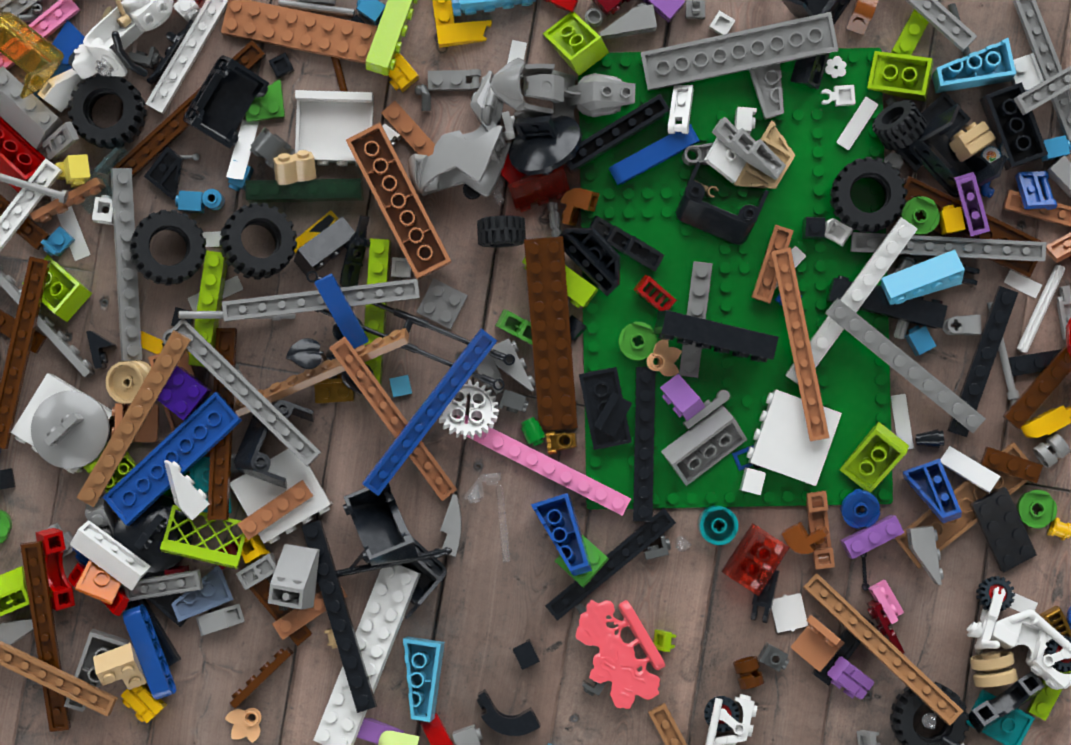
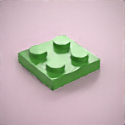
(597, 561)

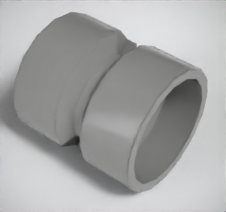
(1056, 445)

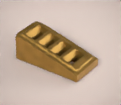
(1056, 610)

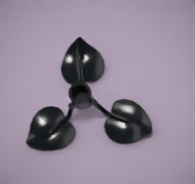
(307, 355)

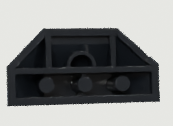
(593, 257)

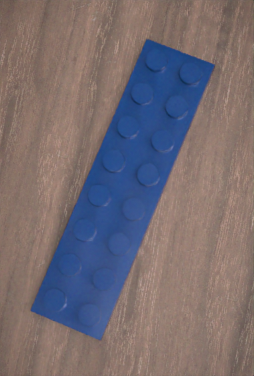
(184, 446)

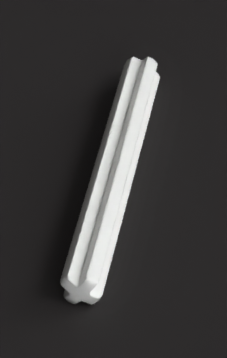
(1041, 308)

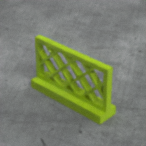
(199, 553)

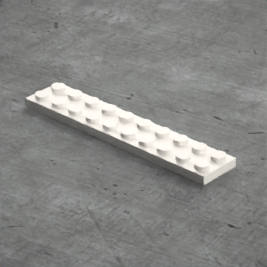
(375, 639)

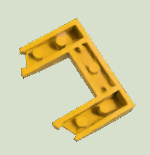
(454, 33)

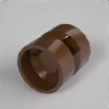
(748, 672)

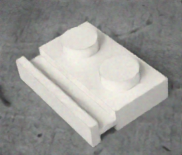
(1027, 72)

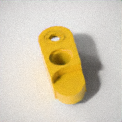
(1047, 422)

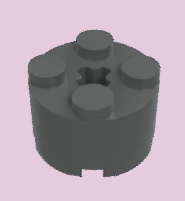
(270, 146)

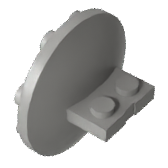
(70, 429)

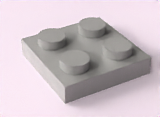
(442, 304)

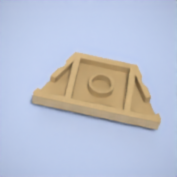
(756, 179)

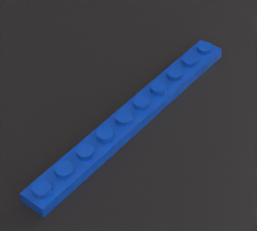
(429, 412)

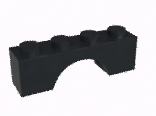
(1008, 701)

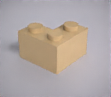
(120, 664)

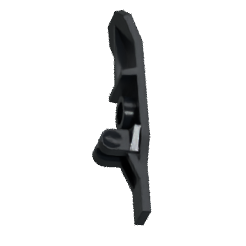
(176, 39)
(352, 263)

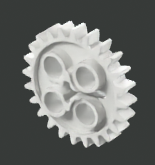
(485, 411)

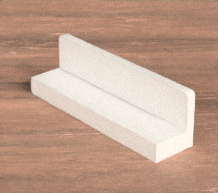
(109, 555)

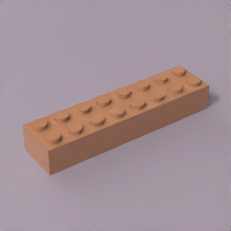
(398, 201)

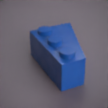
(934, 489)

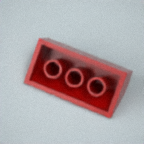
(17, 155)

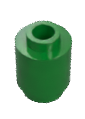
(533, 432)

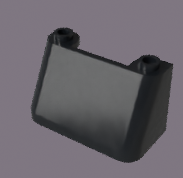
(224, 100)
(380, 526)

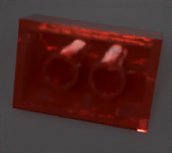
(538, 189)
(755, 559)

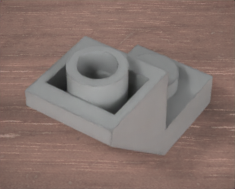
(220, 619)

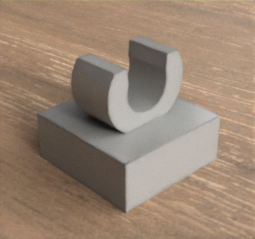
(695, 9)
(867, 737)

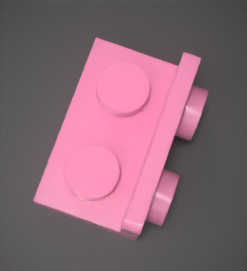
(883, 594)

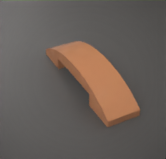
(817, 518)

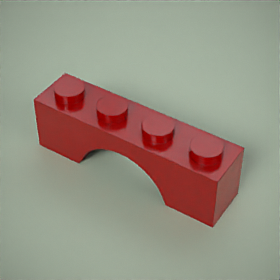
(53, 547)

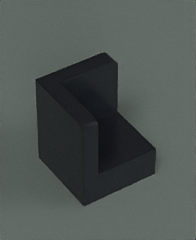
(526, 654)

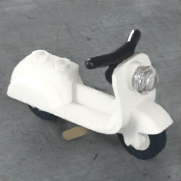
(107, 41)

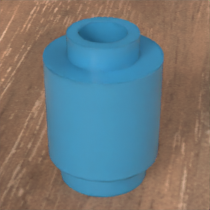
(219, 200)

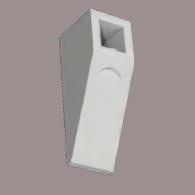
(59, 88)
(184, 494)

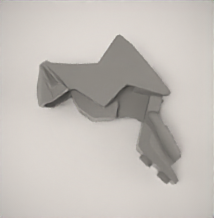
(593, 96)
(469, 157)

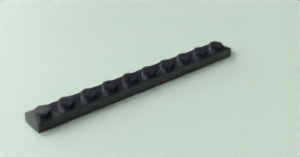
(340, 619)

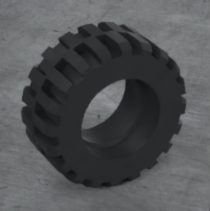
(86, 97)
(883, 174)
(275, 224)
(186, 229)
(904, 713)

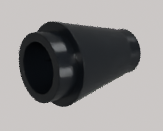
(930, 438)

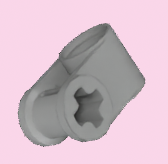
(701, 152)
(965, 325)

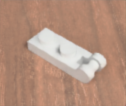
(680, 109)

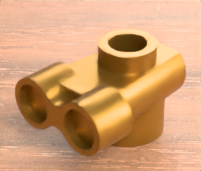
(555, 441)

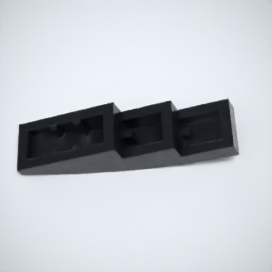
(627, 244)

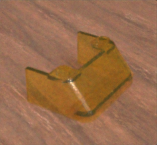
(28, 51)

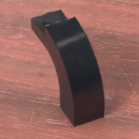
(507, 724)

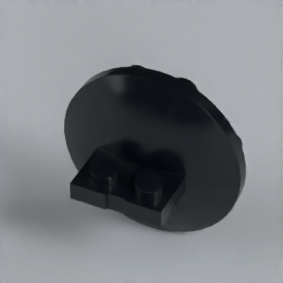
(544, 144)
(148, 531)

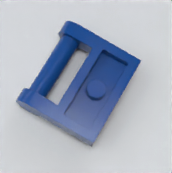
(1031, 191)

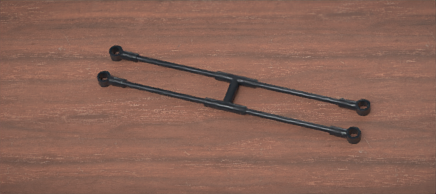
(410, 320)

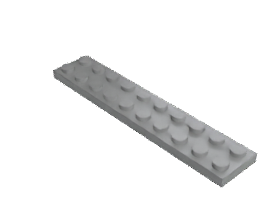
(739, 51)

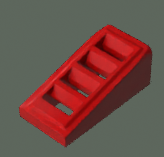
(650, 299)

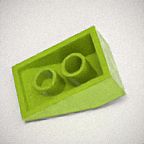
(576, 42)
(901, 75)
(63, 291)
(874, 457)

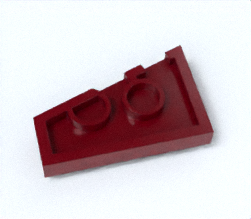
(883, 622)

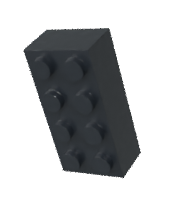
(1015, 133)

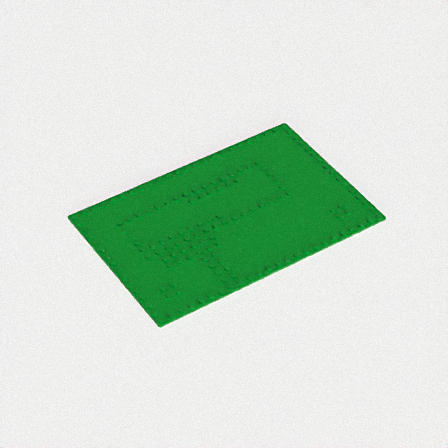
(645, 207)

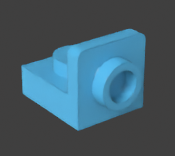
(57, 242)

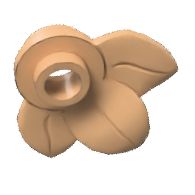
(666, 358)
(243, 725)

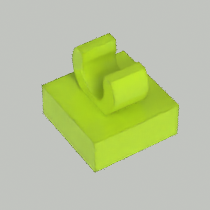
(662, 640)

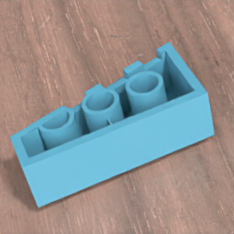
(470, 7)
(977, 69)
(923, 278)
(423, 666)

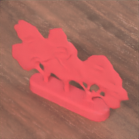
(617, 659)

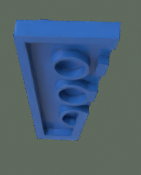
(66, 41)

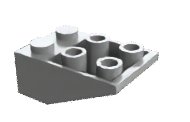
(295, 577)

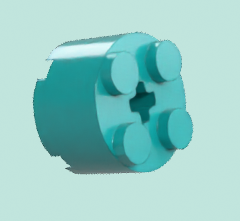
(727, 530)

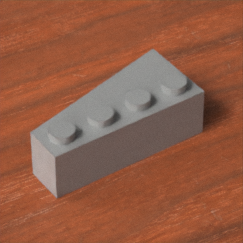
(97, 643)

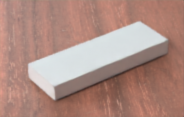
(969, 469)

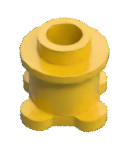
(1059, 529)

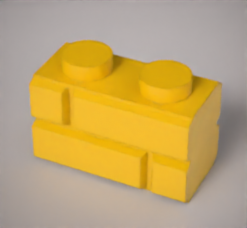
(403, 74)
(142, 702)

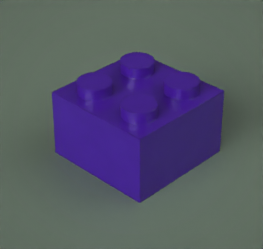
(183, 393)

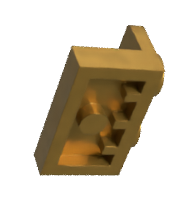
(332, 391)

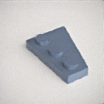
(214, 593)

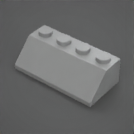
(27, 115)
(704, 445)

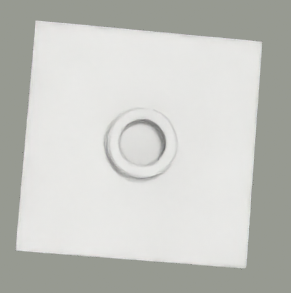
(725, 161)

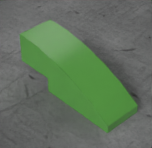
(515, 326)

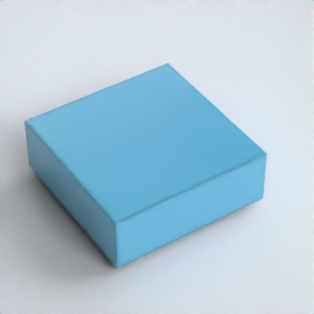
(400, 386)

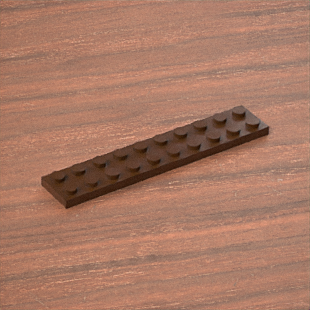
(551, 333)

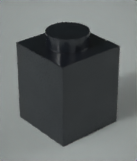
(813, 228)

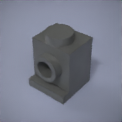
(513, 402)
(767, 654)

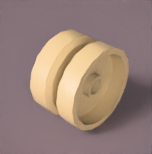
(126, 379)
(993, 669)

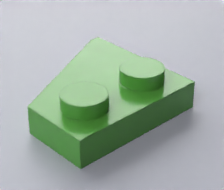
(269, 106)

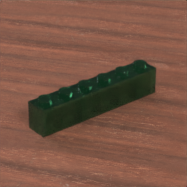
(307, 191)

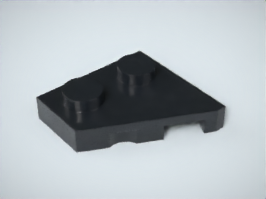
(166, 172)

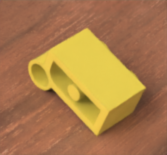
(74, 170)

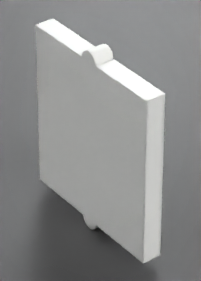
(789, 613)

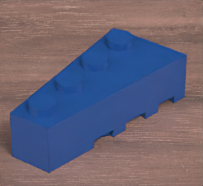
(563, 528)

